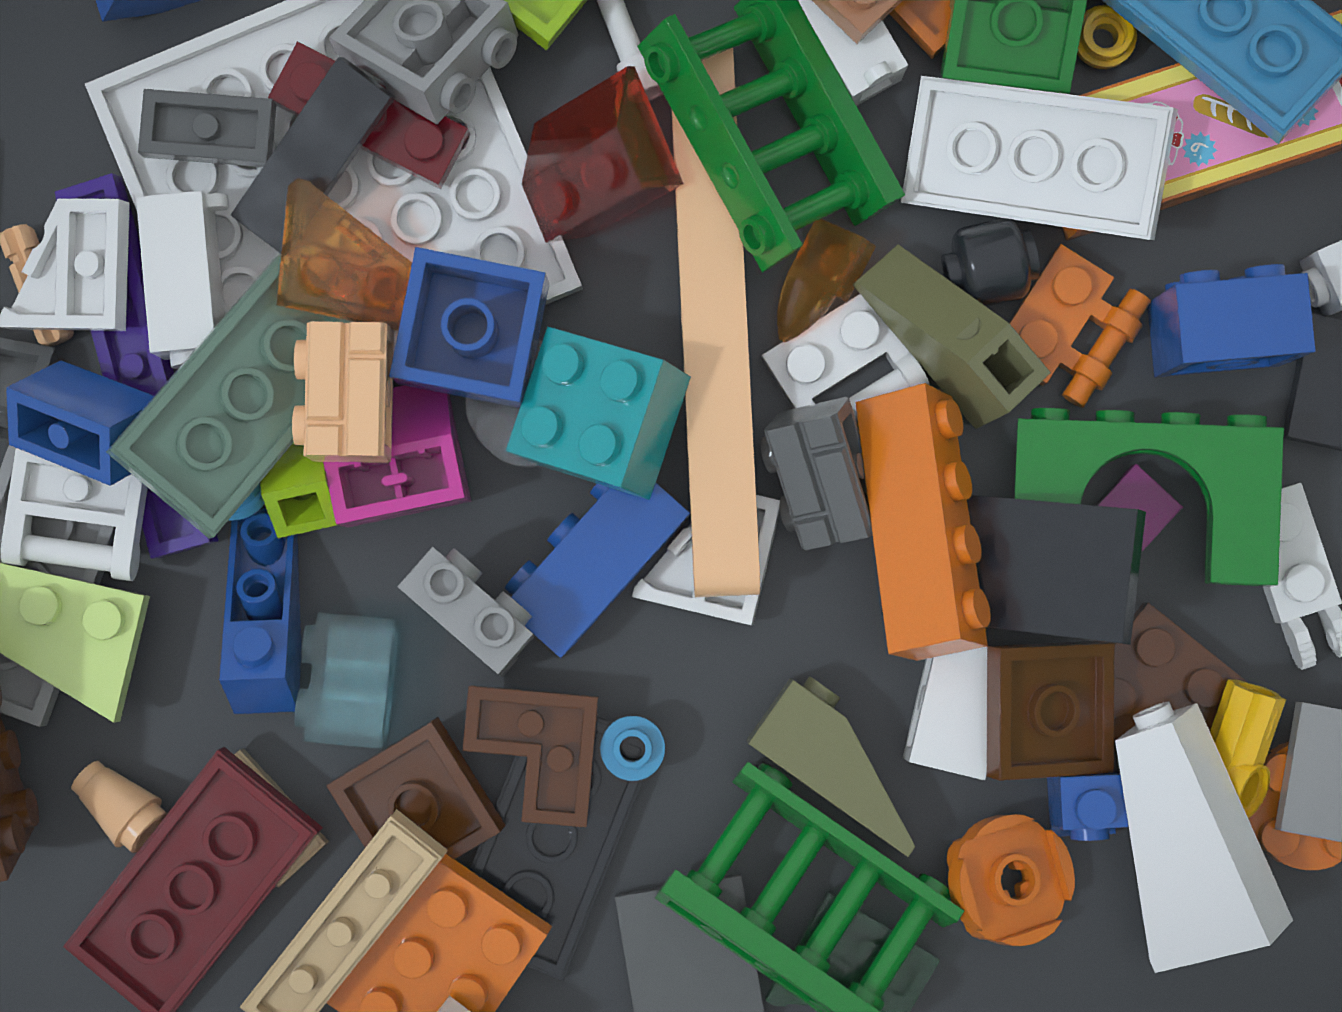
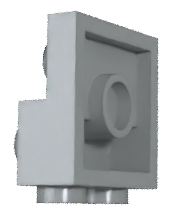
(428, 48)
(484, 625)

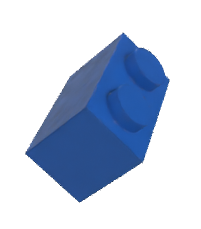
(73, 418)

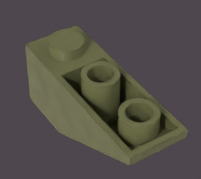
(952, 336)

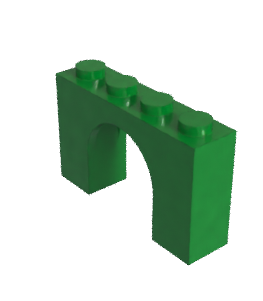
(1232, 465)

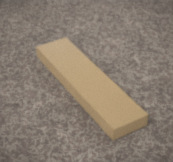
(348, 919)

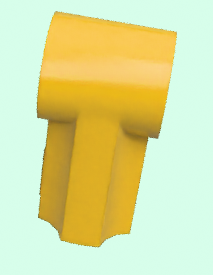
(1243, 738)

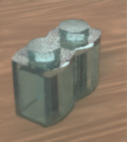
(349, 681)

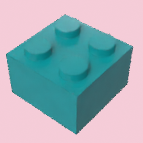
(598, 412)

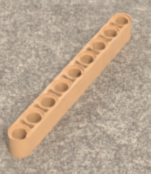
(718, 362)

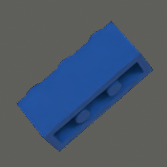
(593, 562)

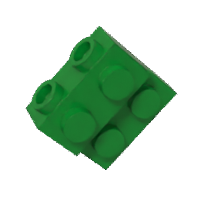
(1014, 42)

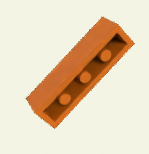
(922, 523)

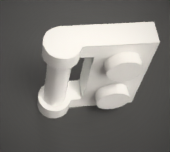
(837, 349)
(60, 493)

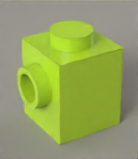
(297, 494)

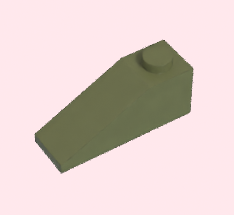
(824, 753)

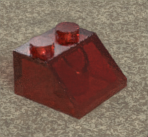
(597, 160)

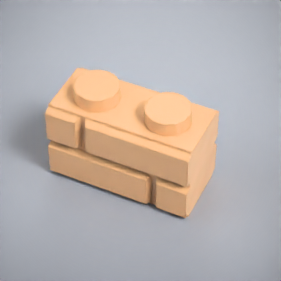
(345, 392)

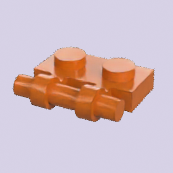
(1057, 310)

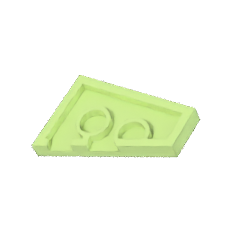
(72, 634)

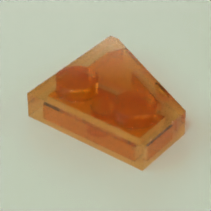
(337, 263)

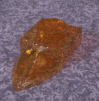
(819, 275)

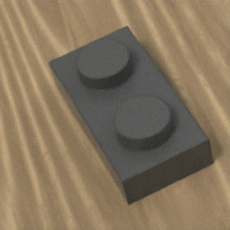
(206, 127)

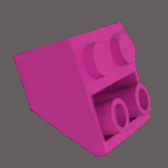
(423, 468)

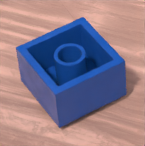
(1231, 322)
(469, 327)

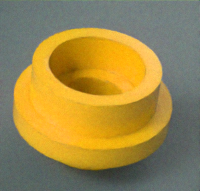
(1122, 31)

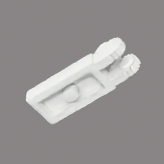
(1303, 581)

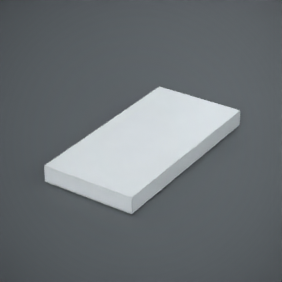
(1039, 156)

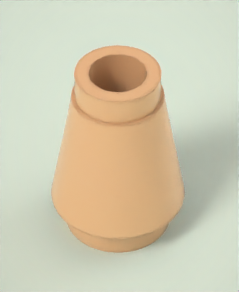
(119, 805)

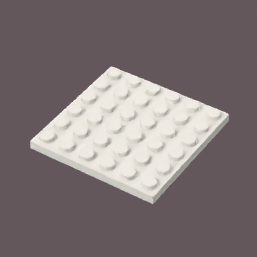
(474, 214)

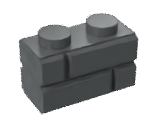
(820, 473)

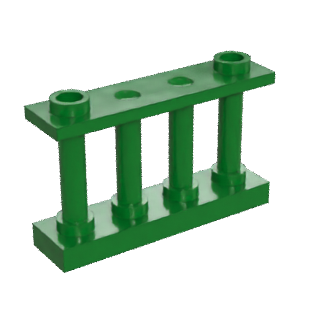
(815, 97)
(751, 930)

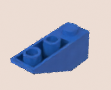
(261, 619)

